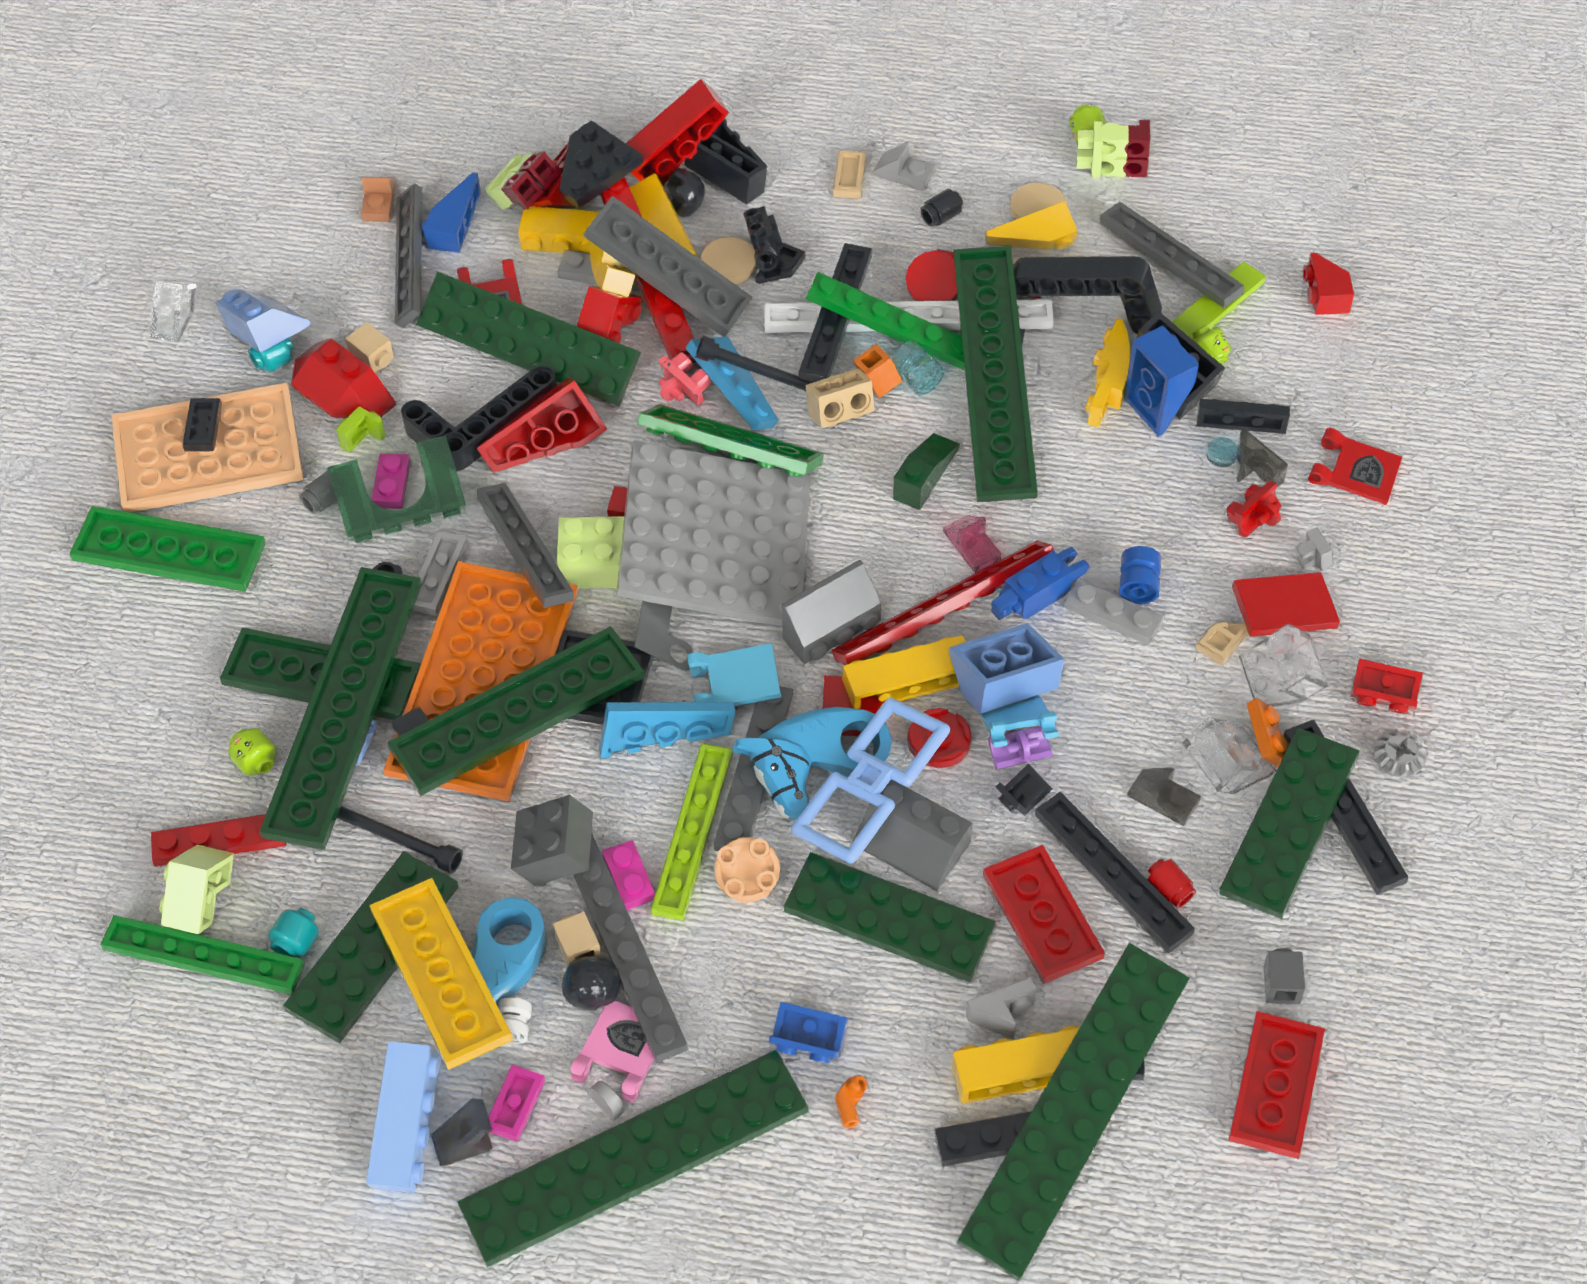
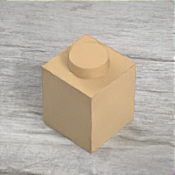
(370, 347)
(576, 937)

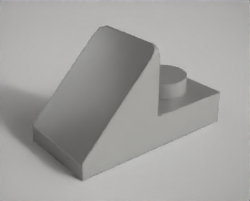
(900, 168)
(995, 1008)

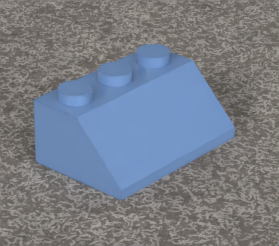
(259, 319)
(1006, 667)

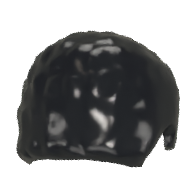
(686, 191)
(590, 983)

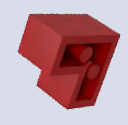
(607, 312)

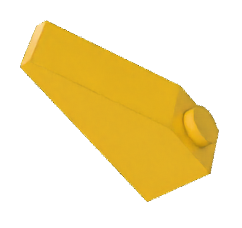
(1039, 230)

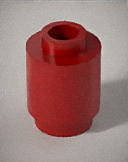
(1171, 882)

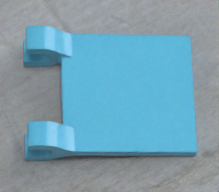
(737, 675)
(1019, 715)

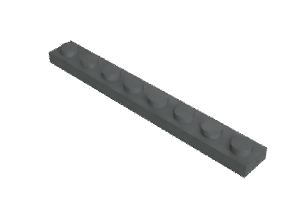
(630, 958)

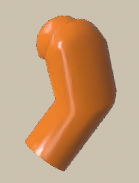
(847, 1099)

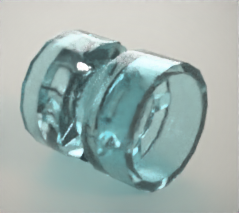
(917, 368)

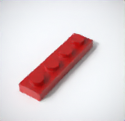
(231, 835)

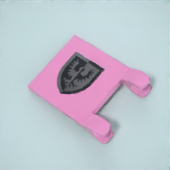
(619, 1045)

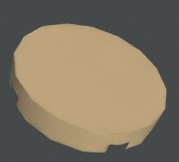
(1034, 198)
(730, 258)

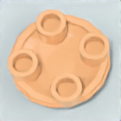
(747, 869)

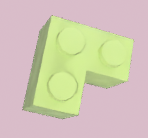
(192, 887)

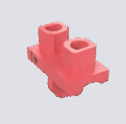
(679, 382)

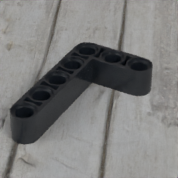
(1092, 276)
(424, 423)

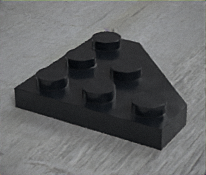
(595, 163)

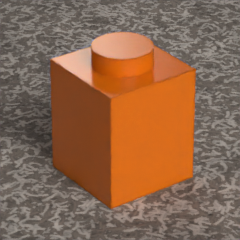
(879, 369)

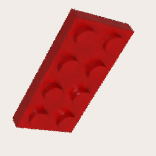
(1043, 914)
(1277, 1085)

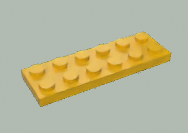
(441, 973)

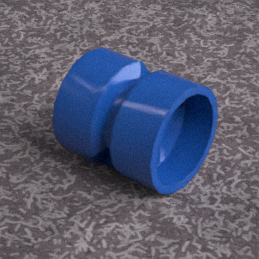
(1140, 574)

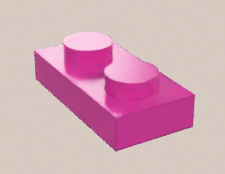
(391, 480)
(629, 874)
(515, 1102)

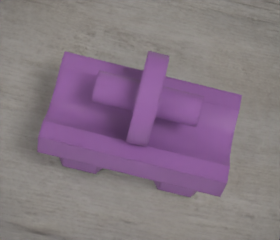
(1021, 748)

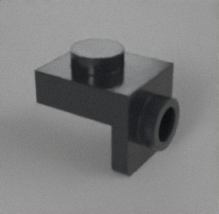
(1023, 790)

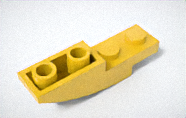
(1111, 373)

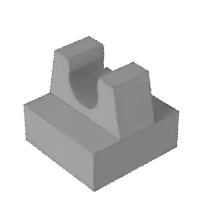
(1315, 551)

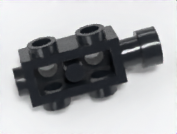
(764, 237)

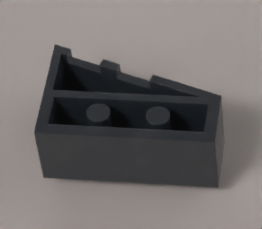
(729, 164)
(1209, 369)

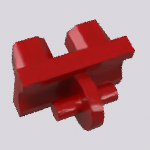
(1259, 508)

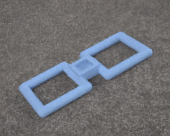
(870, 779)

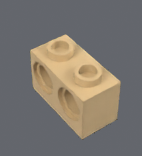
(840, 398)

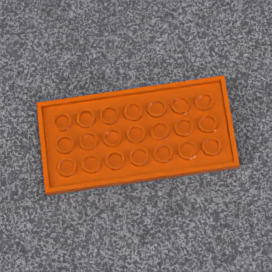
(481, 638)

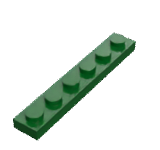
(886, 318)
(202, 954)

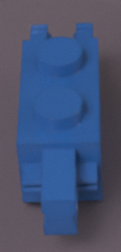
(1039, 584)

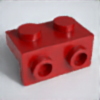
(1386, 686)

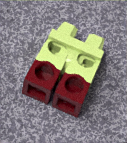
(1115, 149)
(523, 180)

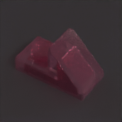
(972, 542)

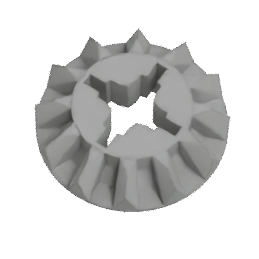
(1410, 762)

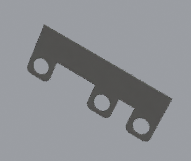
(653, 634)

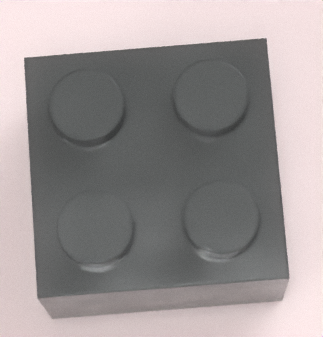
(552, 840)

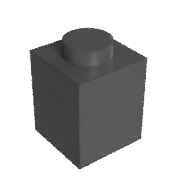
(1284, 976)

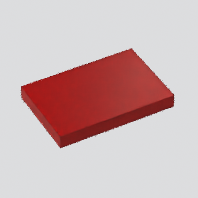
(1284, 600)

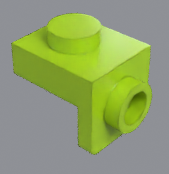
(358, 426)

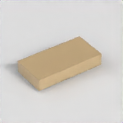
(849, 174)

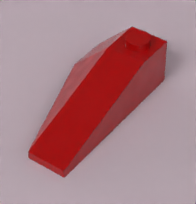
(548, 426)

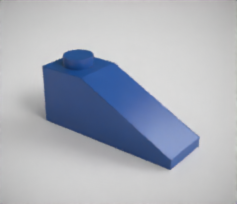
(452, 216)

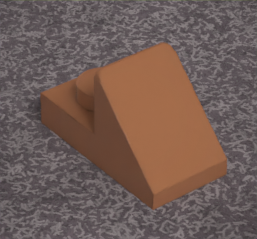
(378, 198)

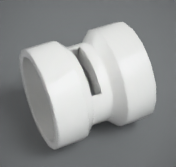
(516, 1013)

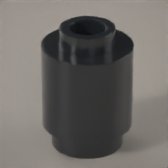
(941, 207)

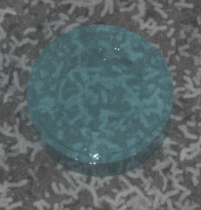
(1222, 452)

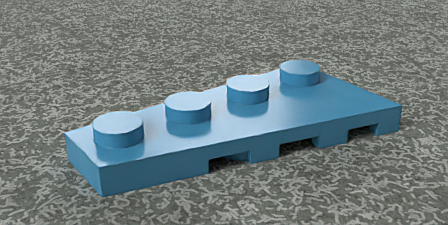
(737, 386)
(662, 723)

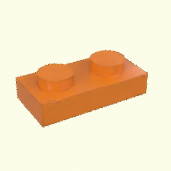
(1267, 731)

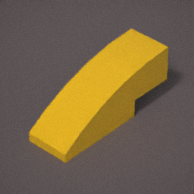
(610, 273)

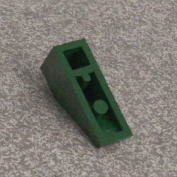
(923, 470)

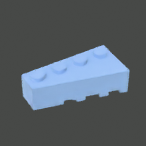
(403, 1117)

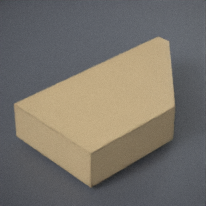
(1222, 640)

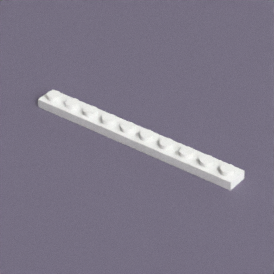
(803, 316)

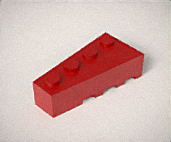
(678, 131)

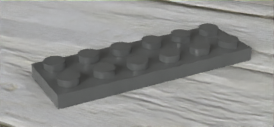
(667, 266)

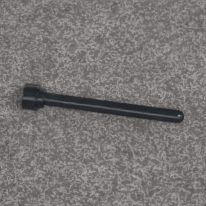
(710, 350)
(446, 857)

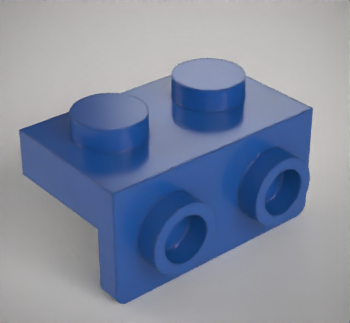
(808, 1031)

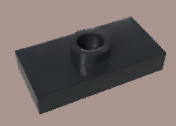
(202, 424)

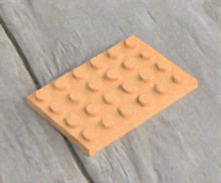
(252, 450)

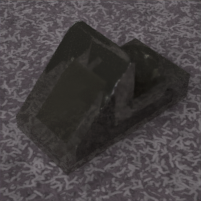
(1256, 457)
(1158, 792)
(463, 1134)

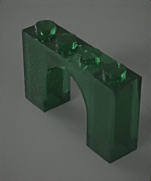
(364, 517)

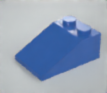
(1159, 378)

